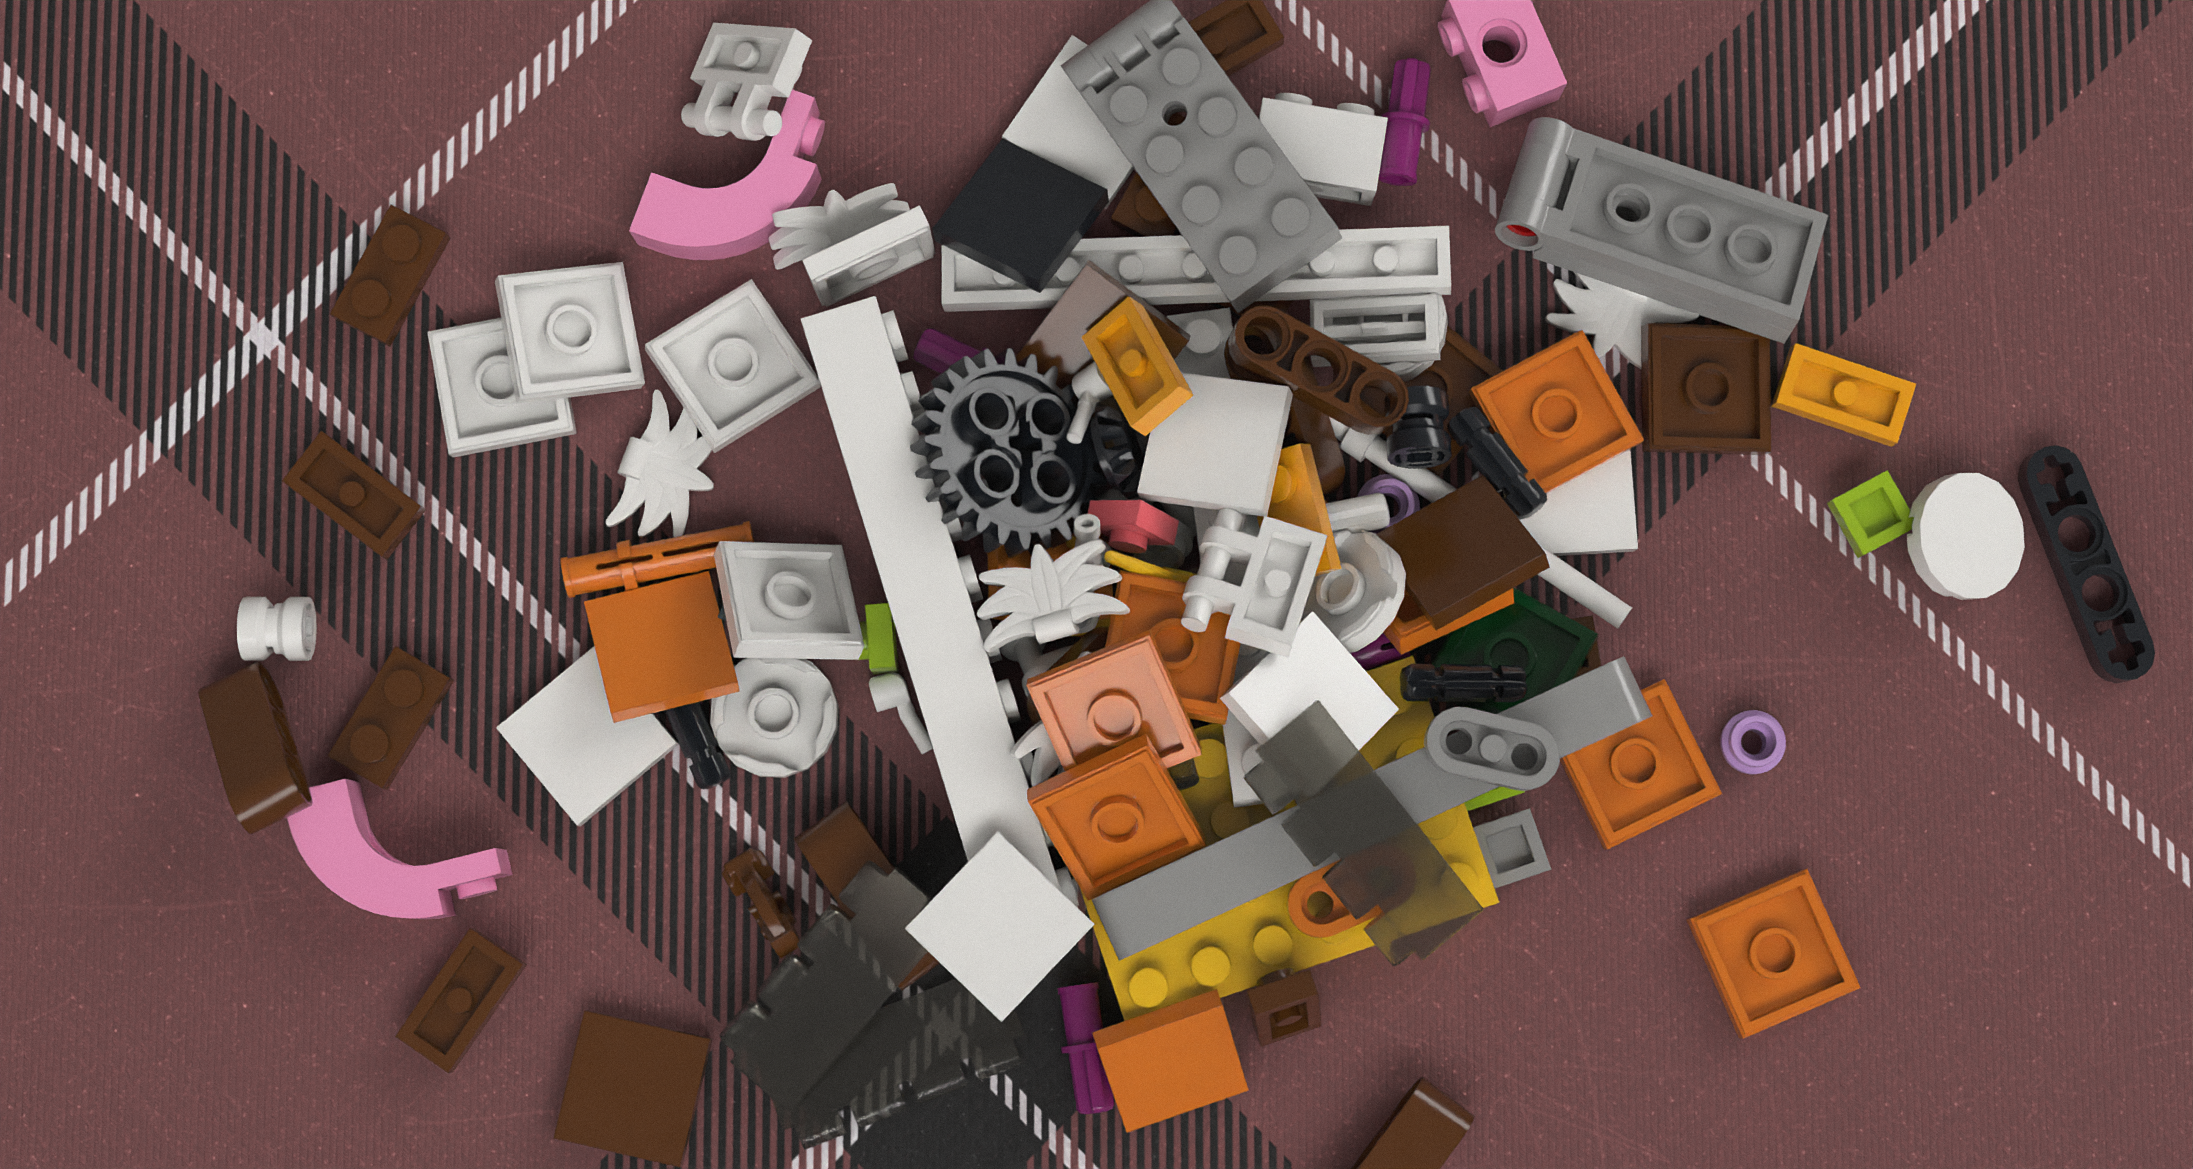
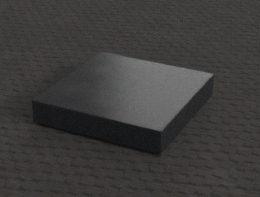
(1021, 215)

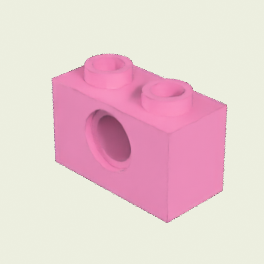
(1508, 87)

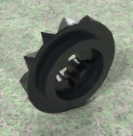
(1117, 448)

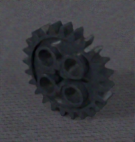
(1006, 452)

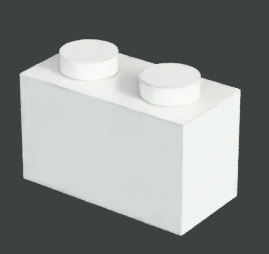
(1330, 148)

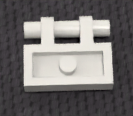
(748, 62)
(1274, 587)

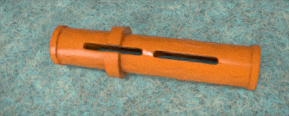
(647, 561)

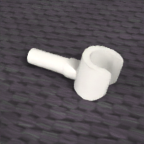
(1089, 388)
(892, 691)

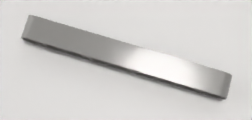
(1267, 857)

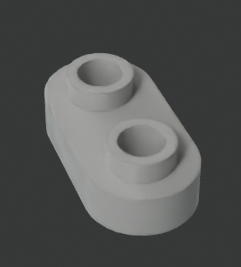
(1490, 748)

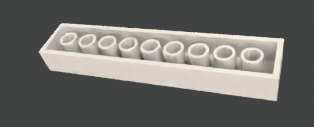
(927, 583)

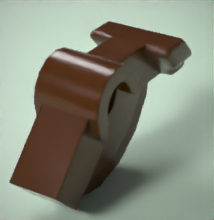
(770, 909)

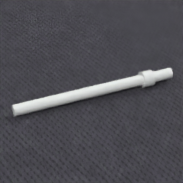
(1433, 488)

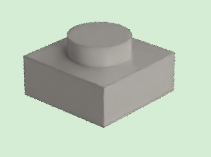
(1512, 848)

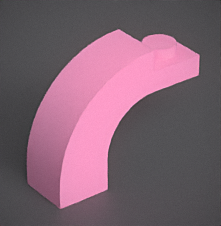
(735, 217)
(353, 864)

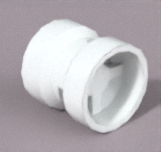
(283, 628)

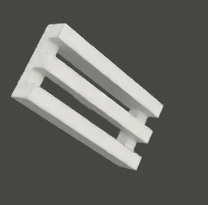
(1381, 305)

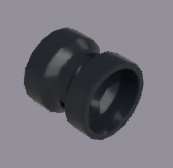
(1419, 435)

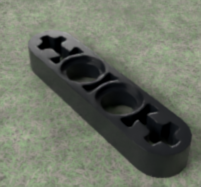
(2097, 559)

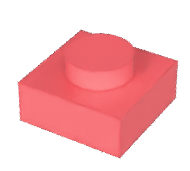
(1133, 524)

